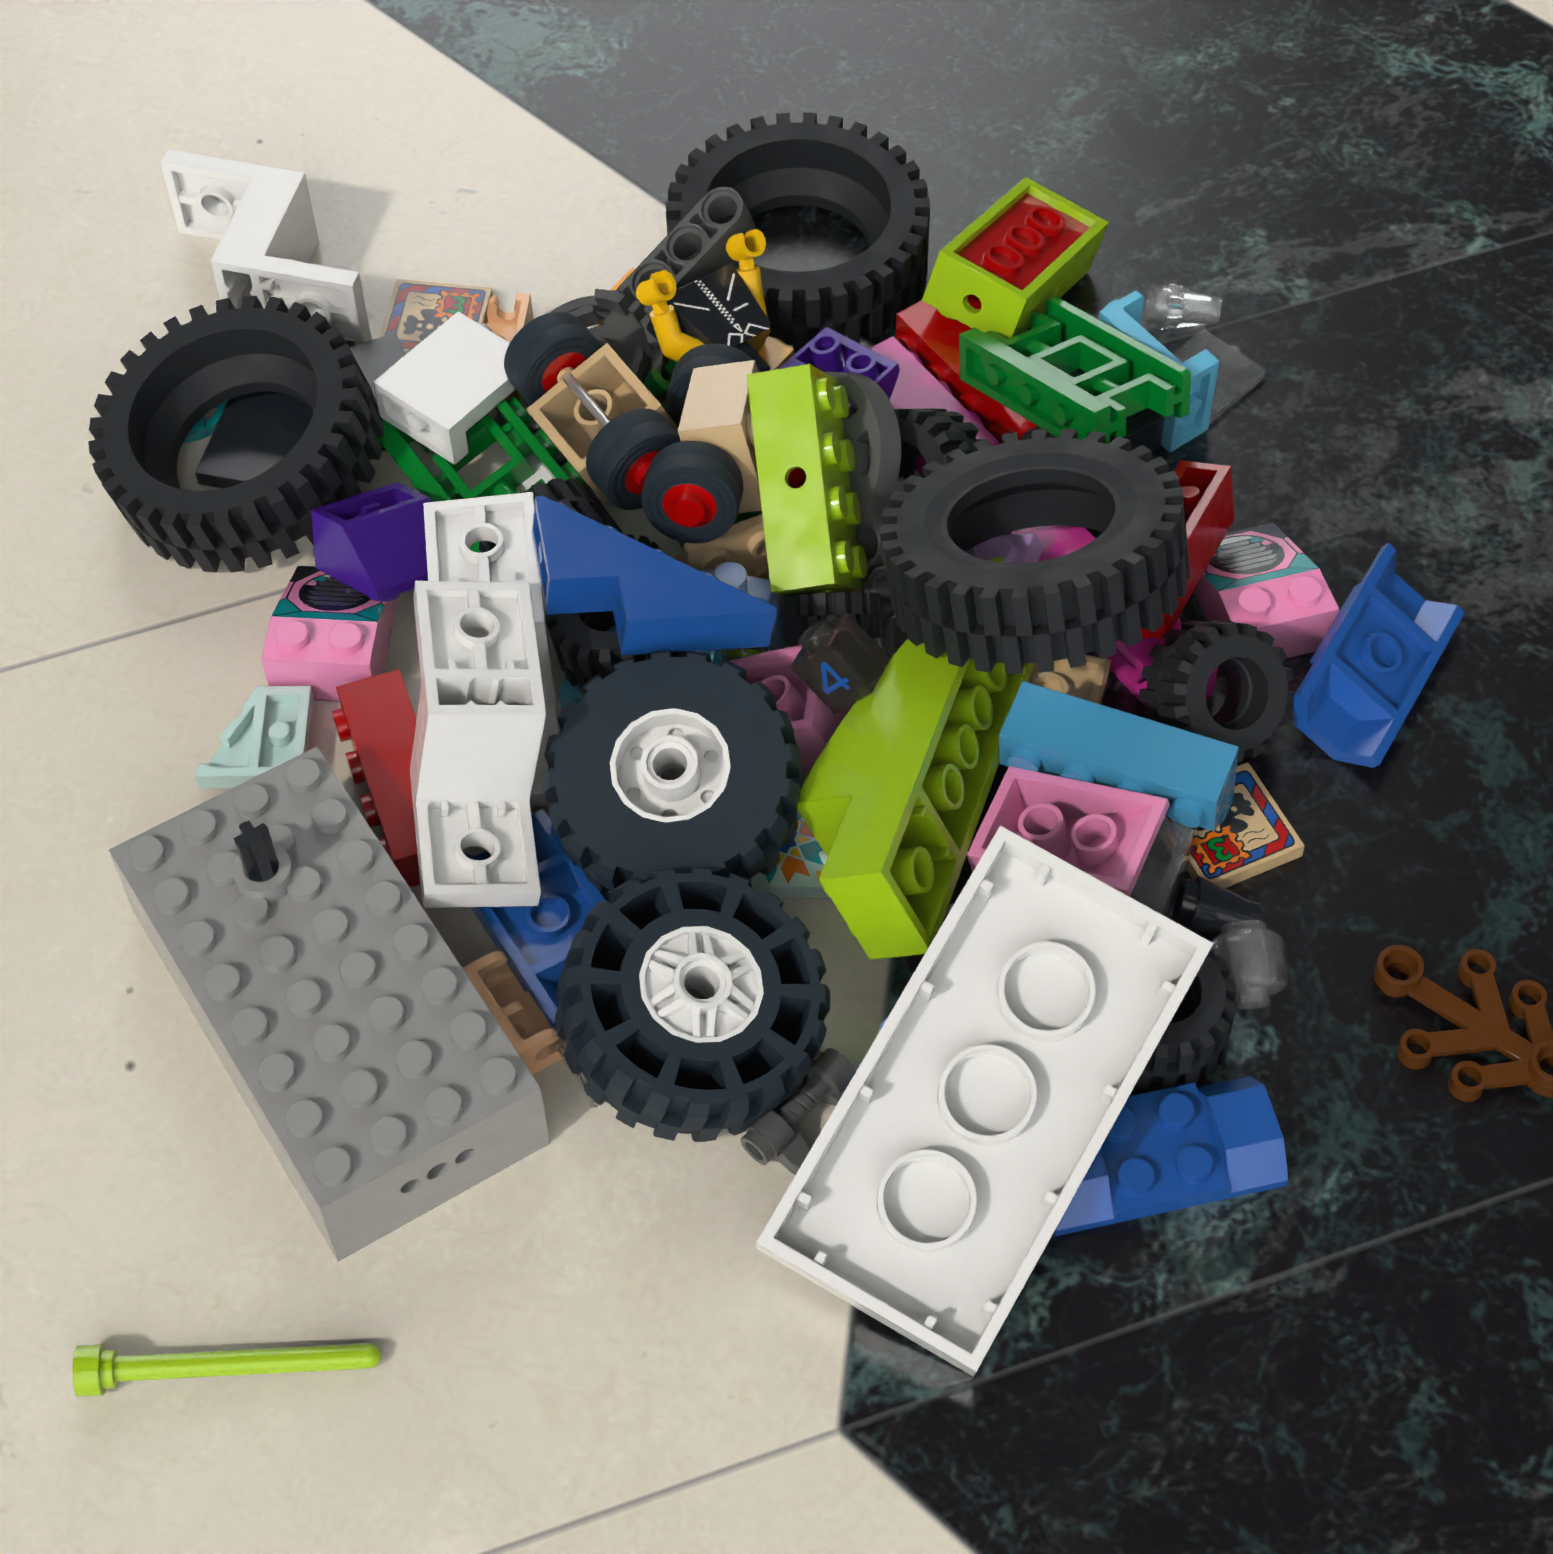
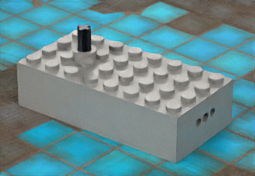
(332, 1001)

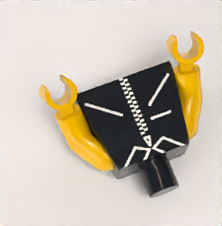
(714, 309)

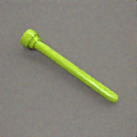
(102, 1369)

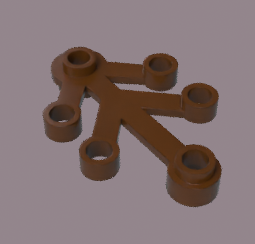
(1480, 1028)

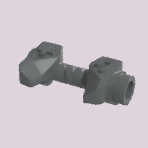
(776, 1131)

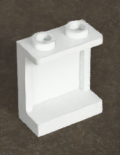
(445, 385)

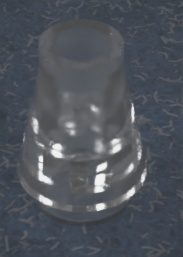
(1179, 306)

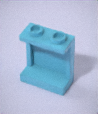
(1126, 317)

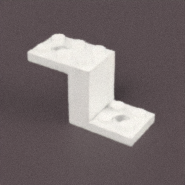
(263, 237)
(507, 522)
(476, 743)

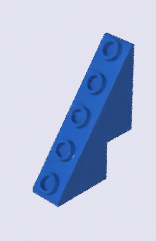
(652, 595)

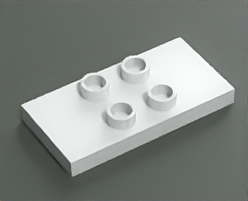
(984, 1100)

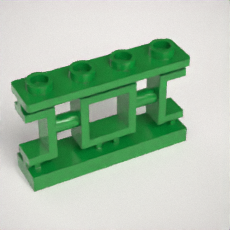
(1034, 370)
(512, 437)

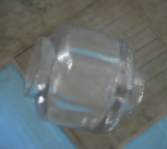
(1254, 961)

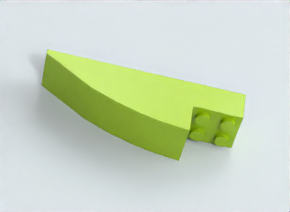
(905, 794)

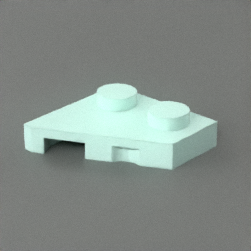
(266, 734)

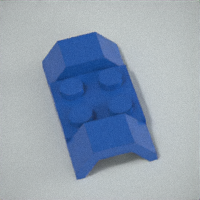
(1372, 665)
(541, 935)
(1181, 1152)

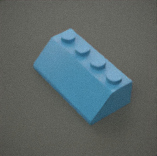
(1122, 751)

